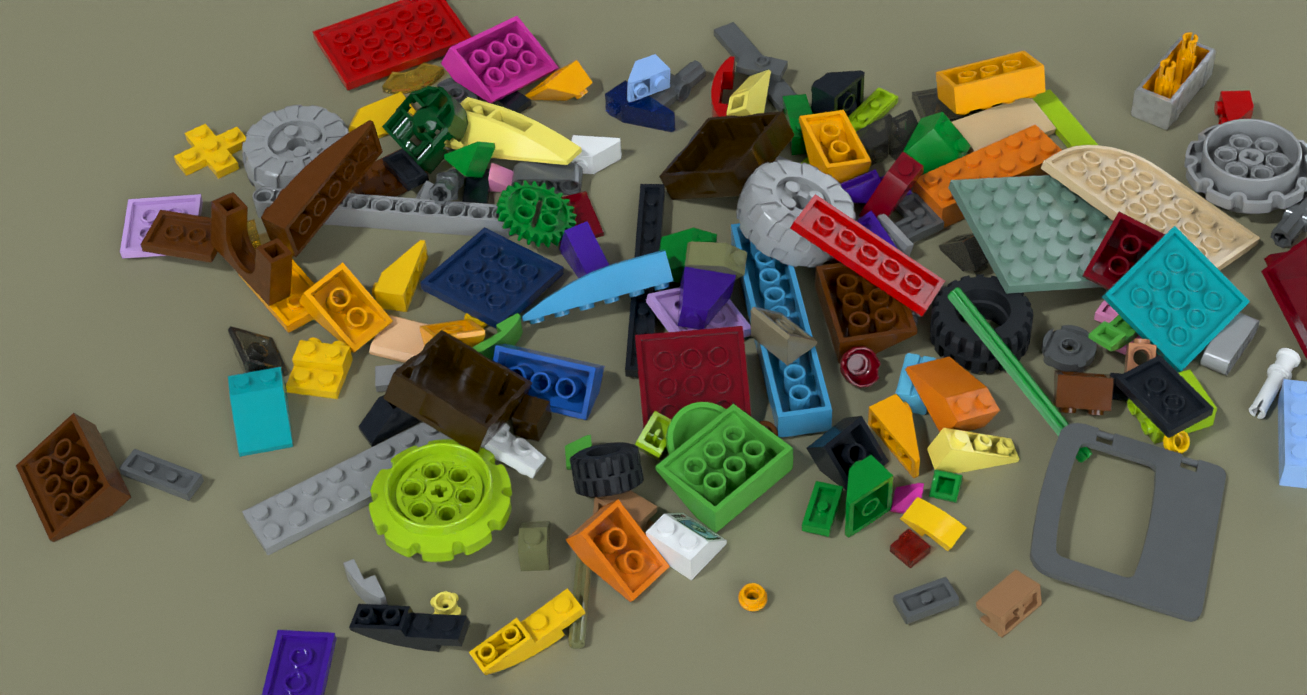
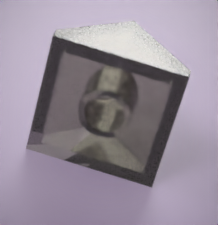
(255, 351)

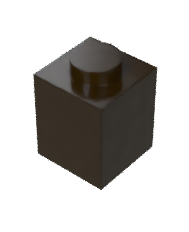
(531, 418)

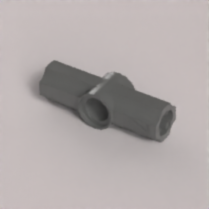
(681, 84)
(446, 186)
(1292, 224)

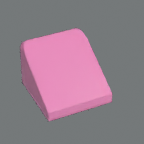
(499, 178)

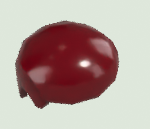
(860, 366)

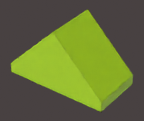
(653, 437)

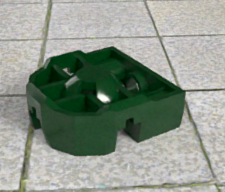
(437, 111)

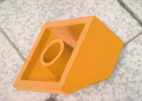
(562, 84)

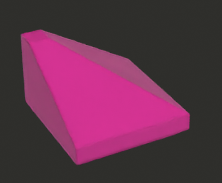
(905, 496)

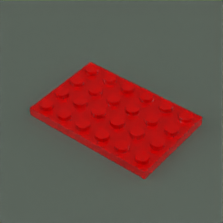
(390, 39)

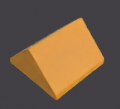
(463, 330)

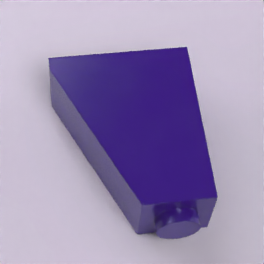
(582, 250)
(702, 296)

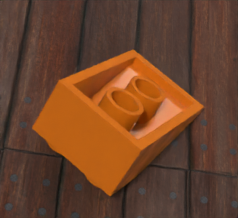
(952, 395)
(618, 550)

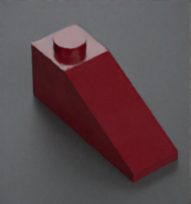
(894, 186)

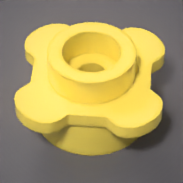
(446, 599)

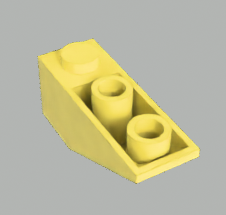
(750, 96)
(968, 451)

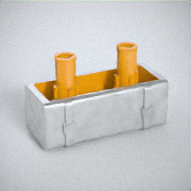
(1173, 82)

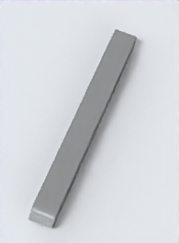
(403, 214)

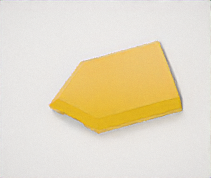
(379, 113)

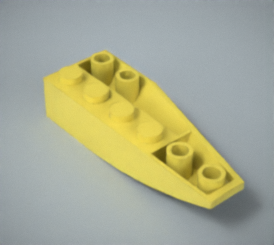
(514, 135)

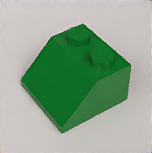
(936, 142)
(676, 248)
(867, 494)

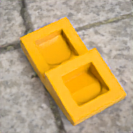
(934, 522)

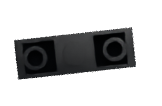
(385, 421)

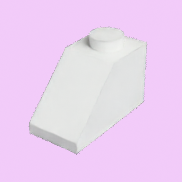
(596, 152)

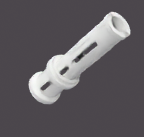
(1285, 362)

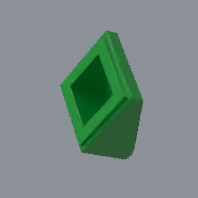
(945, 486)

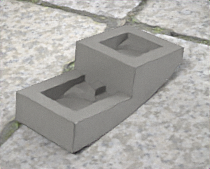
(367, 589)

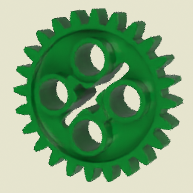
(518, 207)

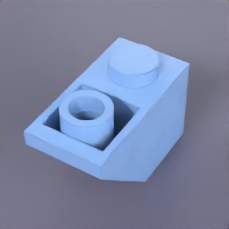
(647, 77)

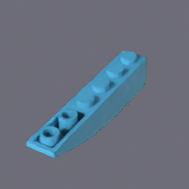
(605, 284)

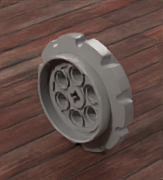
(1248, 166)

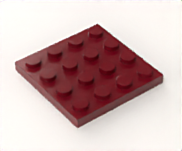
(692, 369)

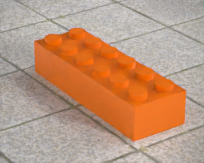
(1009, 157)

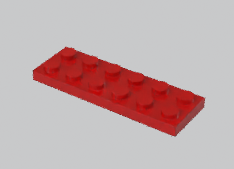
(868, 254)

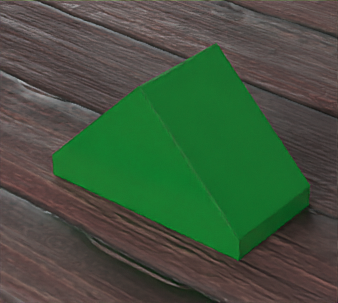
(471, 159)

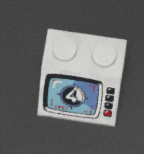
(684, 543)

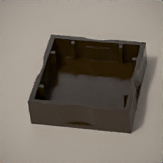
(725, 155)
(457, 391)

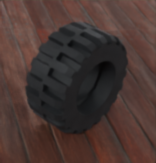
(960, 341)

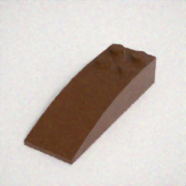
(321, 188)

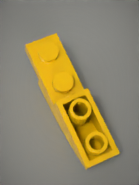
(526, 638)

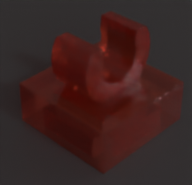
(910, 548)

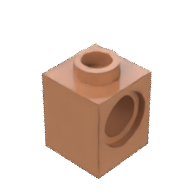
(1138, 345)

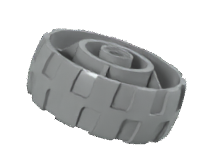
(287, 142)
(773, 202)

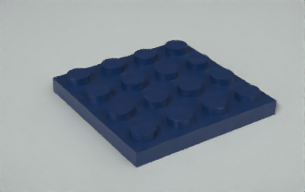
(492, 278)

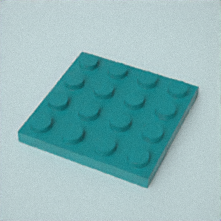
(1176, 299)

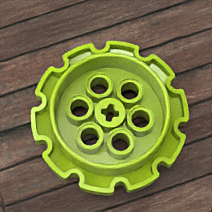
(440, 500)

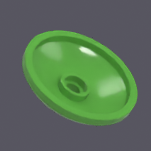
(689, 422)

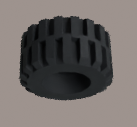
(606, 469)

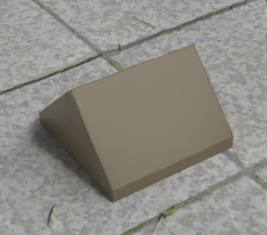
(780, 335)

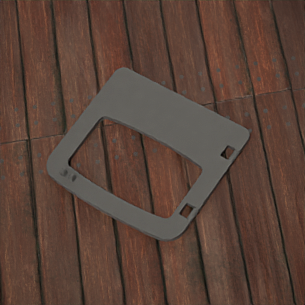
(1178, 535)

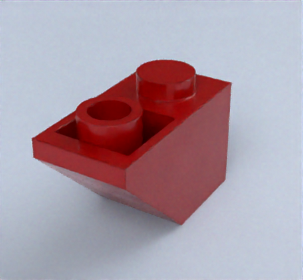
(1234, 106)

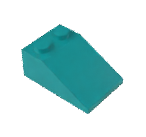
(260, 411)

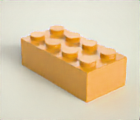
(990, 82)

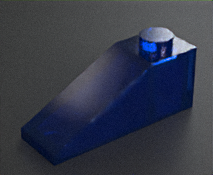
(641, 112)

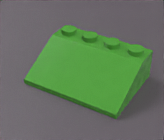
(726, 467)

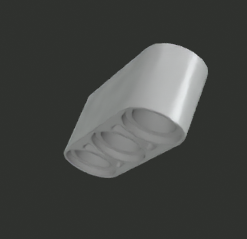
(1230, 344)

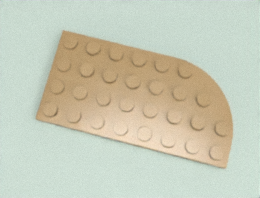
(1138, 188)

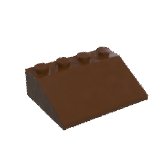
(860, 311)
(72, 479)

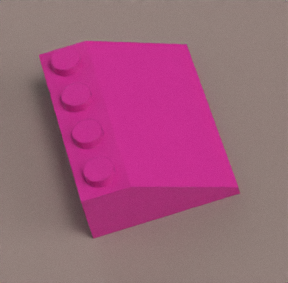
(498, 61)

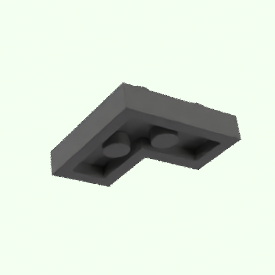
(918, 218)

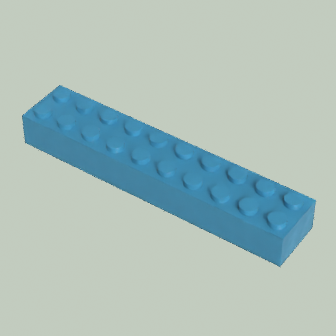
(797, 390)

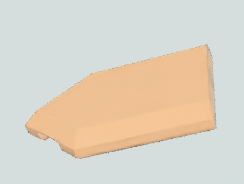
(398, 340)

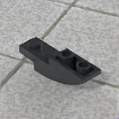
(408, 629)

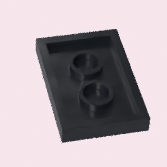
(1164, 396)

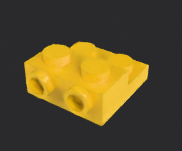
(319, 368)

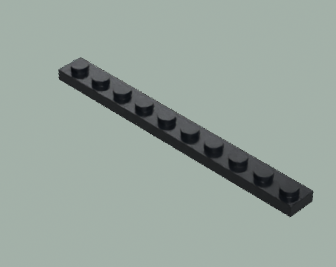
(648, 236)

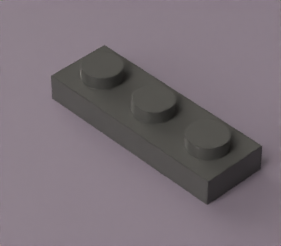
(161, 474)

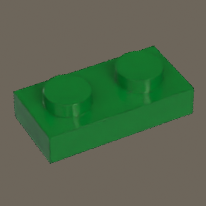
(822, 508)

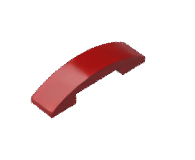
(723, 80)

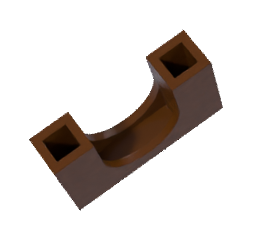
(267, 268)

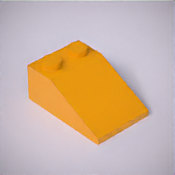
(834, 145)
(345, 308)

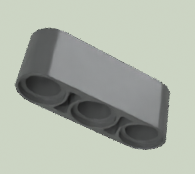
(564, 178)

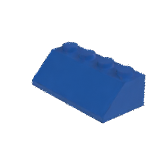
(563, 381)

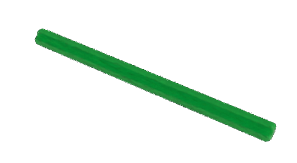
(1012, 365)

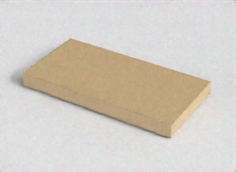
(1002, 121)

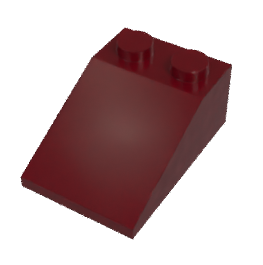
(1120, 249)

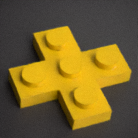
(211, 151)

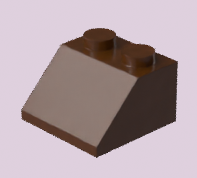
(1083, 391)

